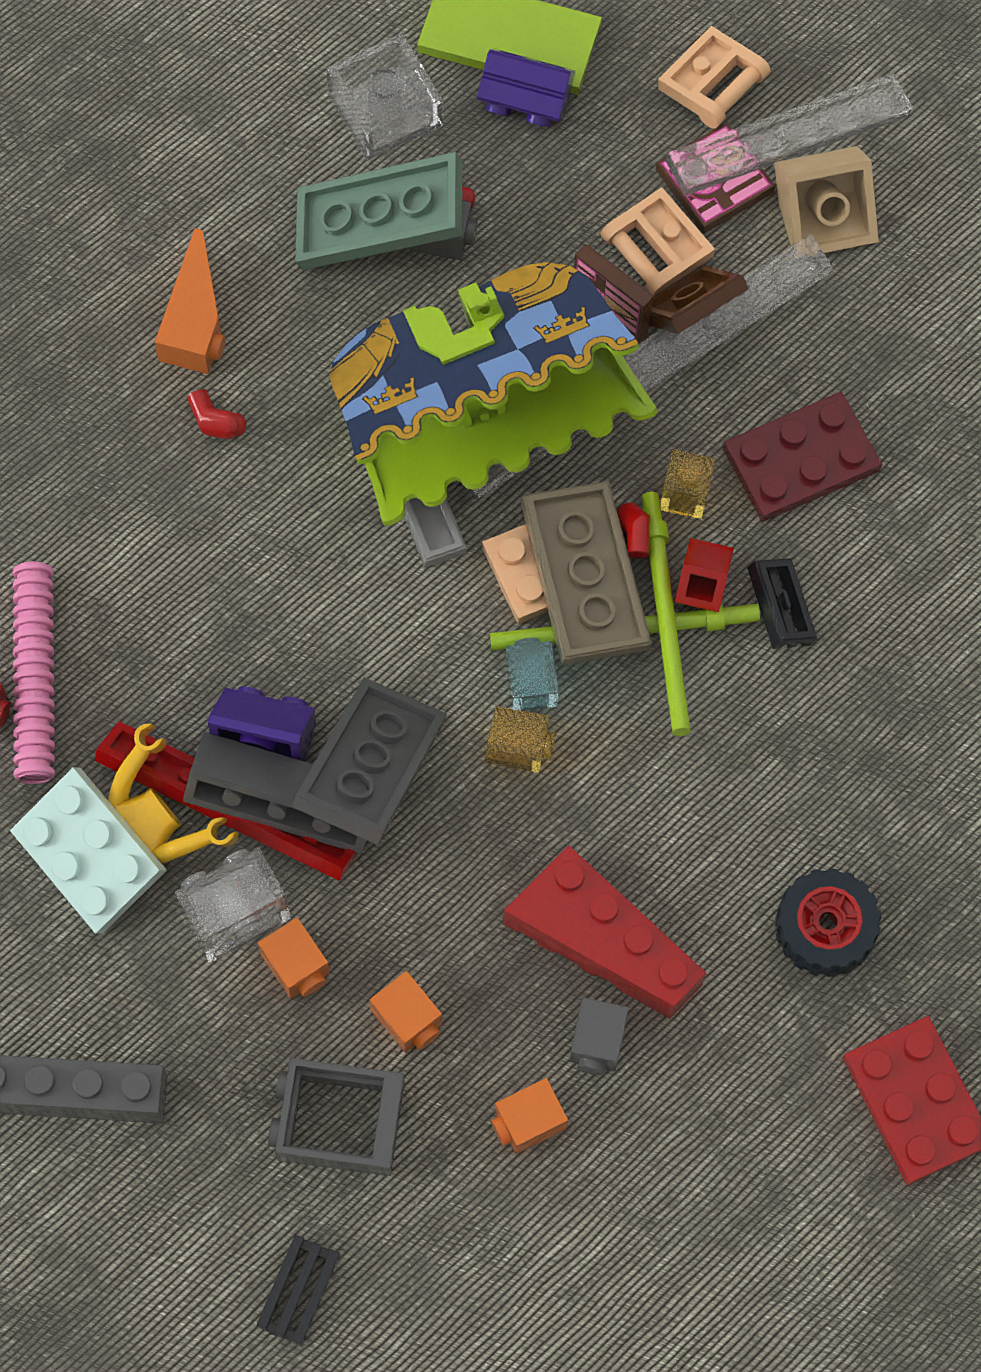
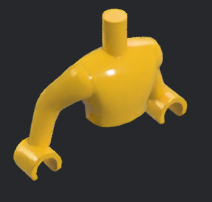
(150, 814)

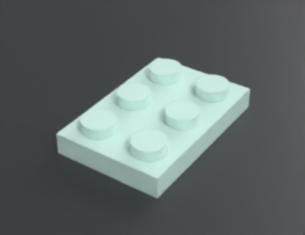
(88, 850)

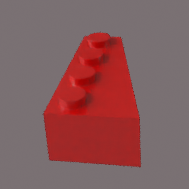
(595, 926)

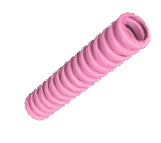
(33, 672)

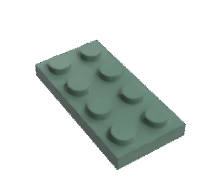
(379, 211)

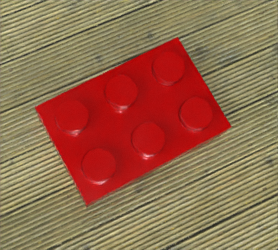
(916, 1099)

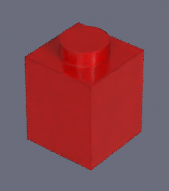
(704, 575)

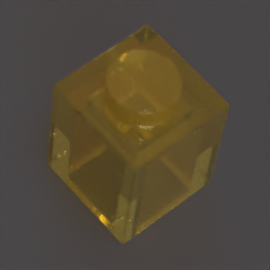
(687, 483)
(519, 739)

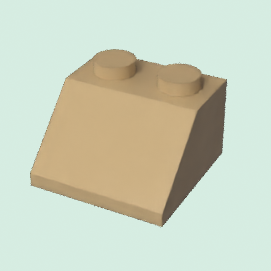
(828, 198)

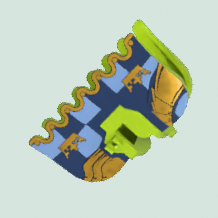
(521, 378)

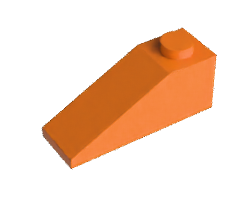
(191, 325)

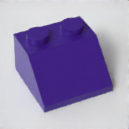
(264, 722)

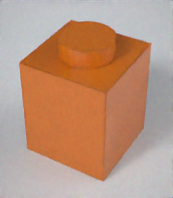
(295, 959)
(407, 1013)
(529, 1117)

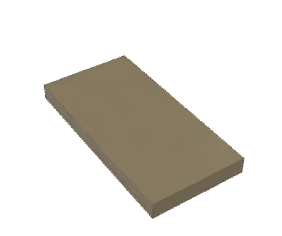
(585, 573)

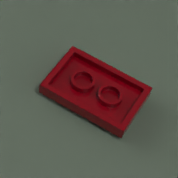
(802, 456)

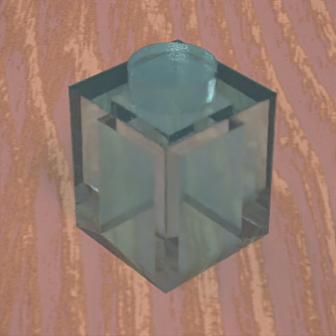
(531, 674)

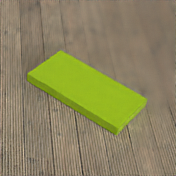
(530, 28)

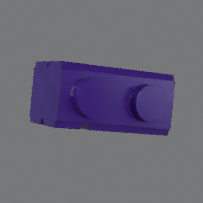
(525, 86)

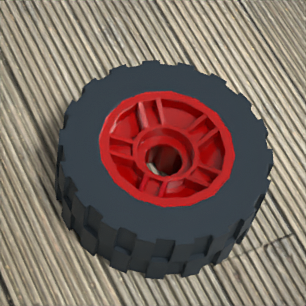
(849, 908)

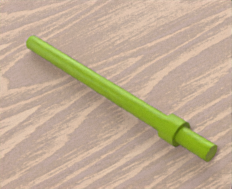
(666, 615)
(684, 620)

